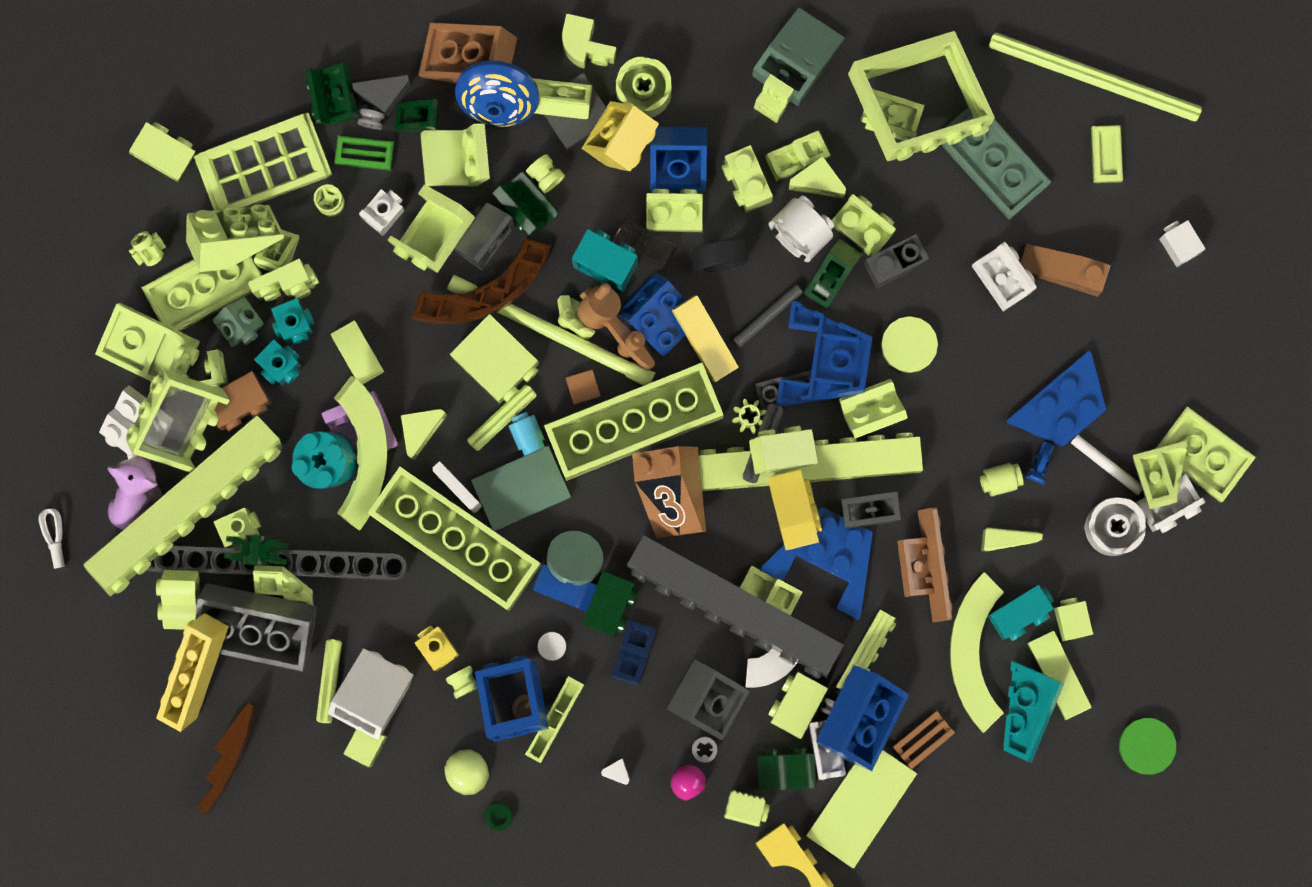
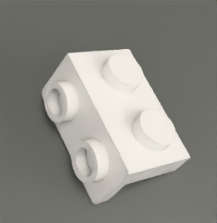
(1005, 276)
(1165, 516)

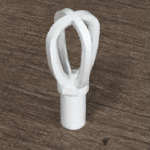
(54, 546)

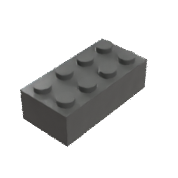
(261, 626)

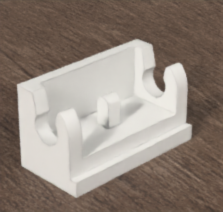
(826, 762)

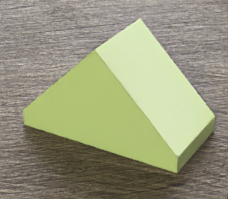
(818, 180)
(277, 253)
(419, 429)

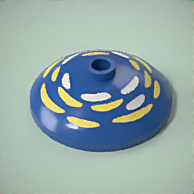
(497, 93)

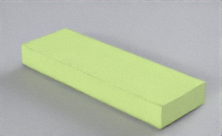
(1056, 665)

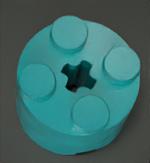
(327, 445)

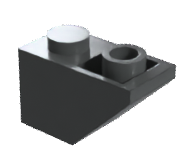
(896, 261)

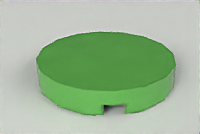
(1147, 746)

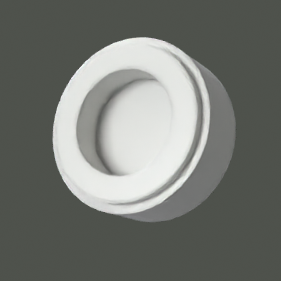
(552, 646)

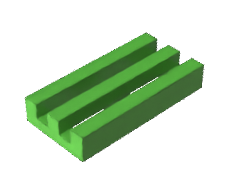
(364, 153)

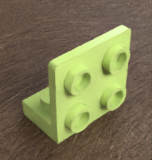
(455, 157)

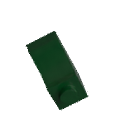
(833, 273)

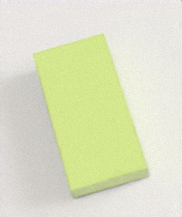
(1107, 154)

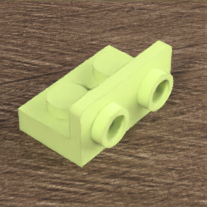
(674, 211)
(864, 225)
(872, 409)

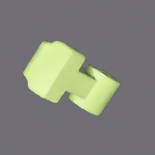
(570, 319)

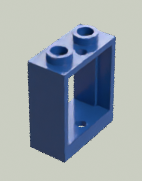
(516, 727)

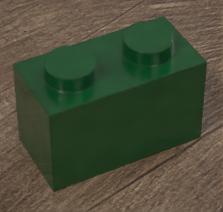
(609, 604)

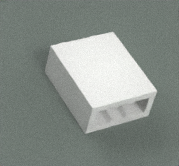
(370, 693)

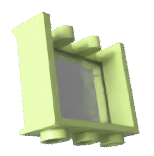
(174, 419)

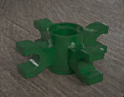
(256, 550)

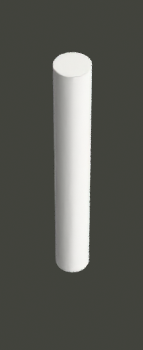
(1107, 464)

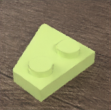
(1161, 473)

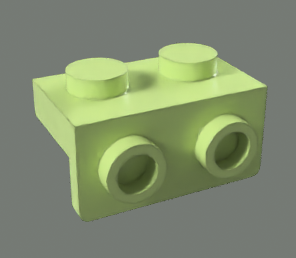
(899, 113)

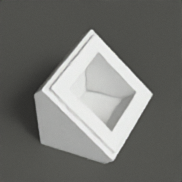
(617, 772)

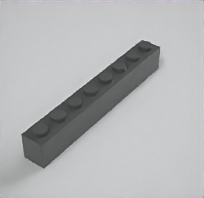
(735, 607)

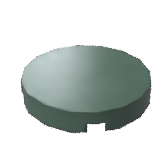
(574, 557)

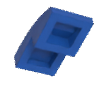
(574, 595)

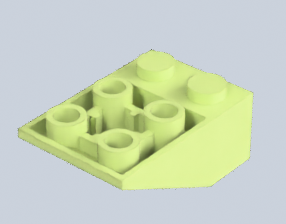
(230, 235)

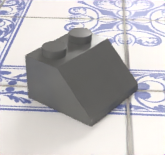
(484, 235)
(708, 699)

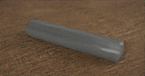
(769, 422)

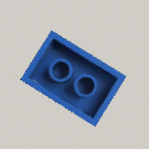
(862, 718)

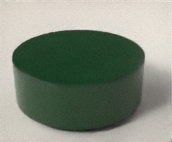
(498, 816)

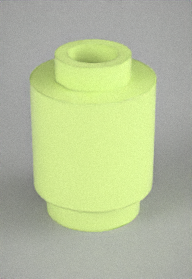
(1001, 479)

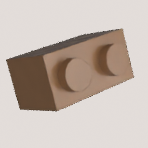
(246, 399)

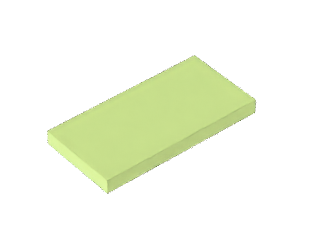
(192, 295)
(860, 808)

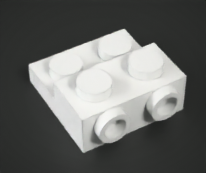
(121, 418)

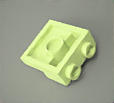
(293, 279)

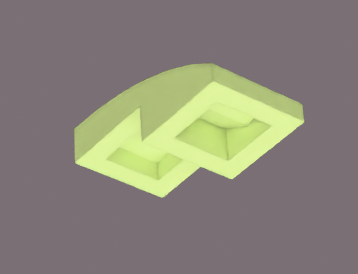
(773, 98)
(797, 155)
(357, 352)
(771, 590)

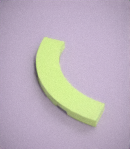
(370, 451)
(965, 652)

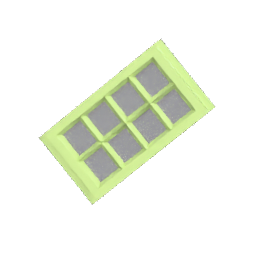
(263, 164)

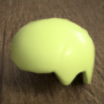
(466, 772)

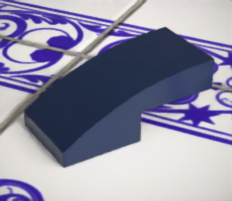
(633, 653)

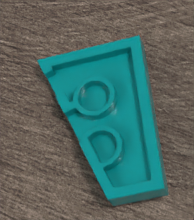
(1030, 709)

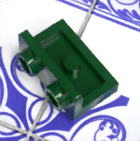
(331, 95)
(526, 204)

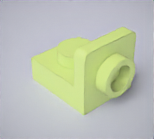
(216, 369)

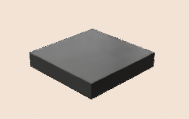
(575, 130)

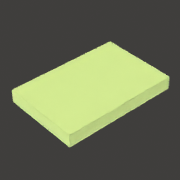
(1211, 457)

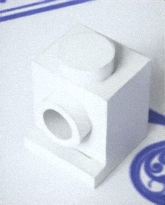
(383, 221)

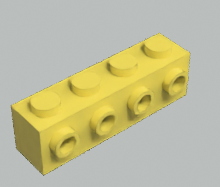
(192, 671)

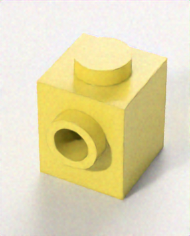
(436, 647)

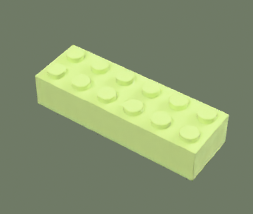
(634, 421)
(454, 538)

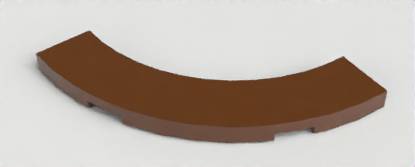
(489, 297)

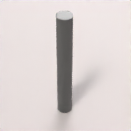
(767, 316)

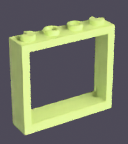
(909, 55)

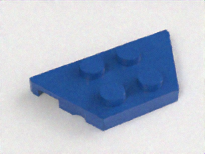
(1064, 405)

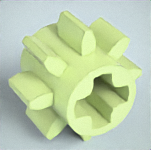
(147, 248)
(745, 423)

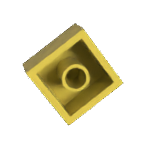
(620, 136)
(795, 509)

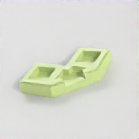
(279, 581)

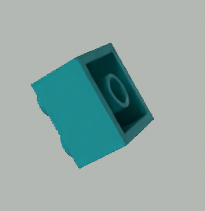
(605, 260)

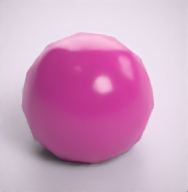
(688, 782)

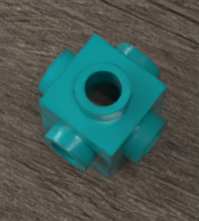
(285, 315)
(274, 354)

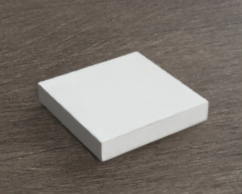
(459, 490)

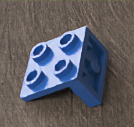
(652, 313)

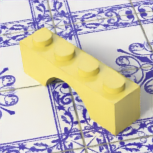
(781, 848)

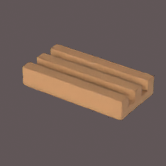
(942, 725)

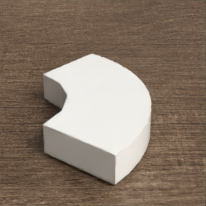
(766, 669)

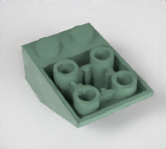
(799, 54)

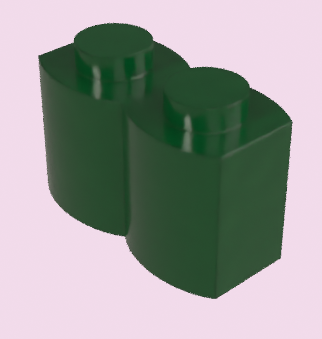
(785, 771)

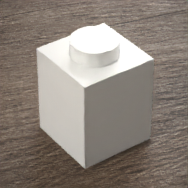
(1181, 242)

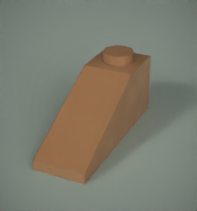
(1066, 269)

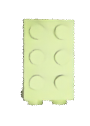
(146, 344)

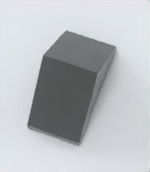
(383, 93)
(871, 510)

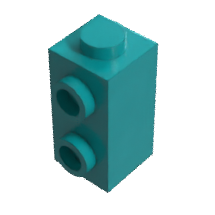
(1022, 611)

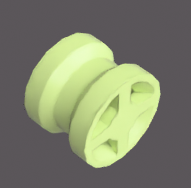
(462, 682)

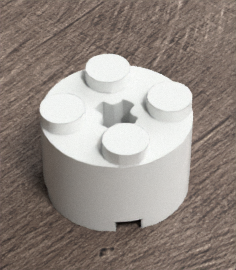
(802, 228)
(1132, 526)

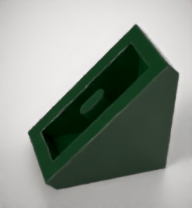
(417, 116)

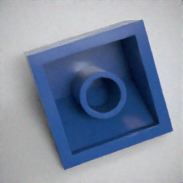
(678, 159)

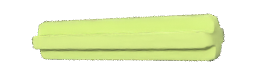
(501, 417)
(328, 679)

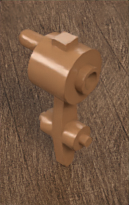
(600, 309)

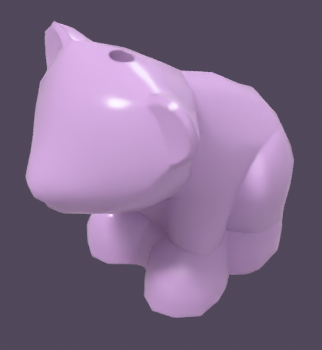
(135, 492)

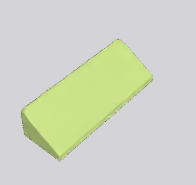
(563, 99)

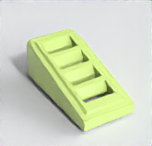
(1003, 538)

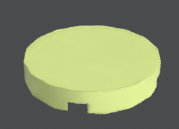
(909, 344)

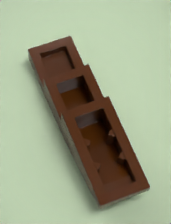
(232, 748)

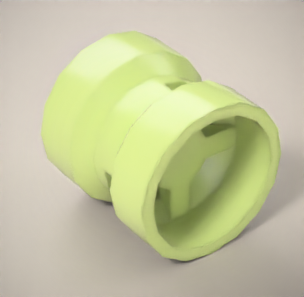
(545, 173)
(327, 195)

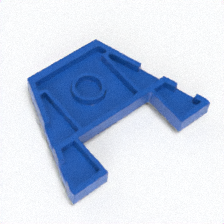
(838, 360)
(839, 552)

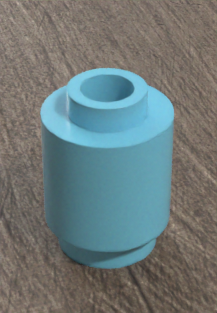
(526, 433)

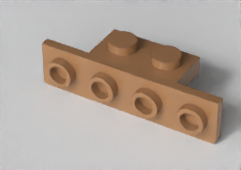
(924, 565)

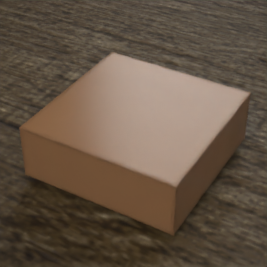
(583, 387)

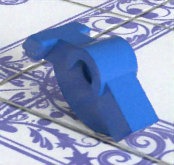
(1040, 464)

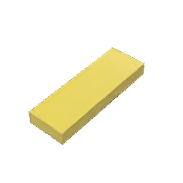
(705, 338)

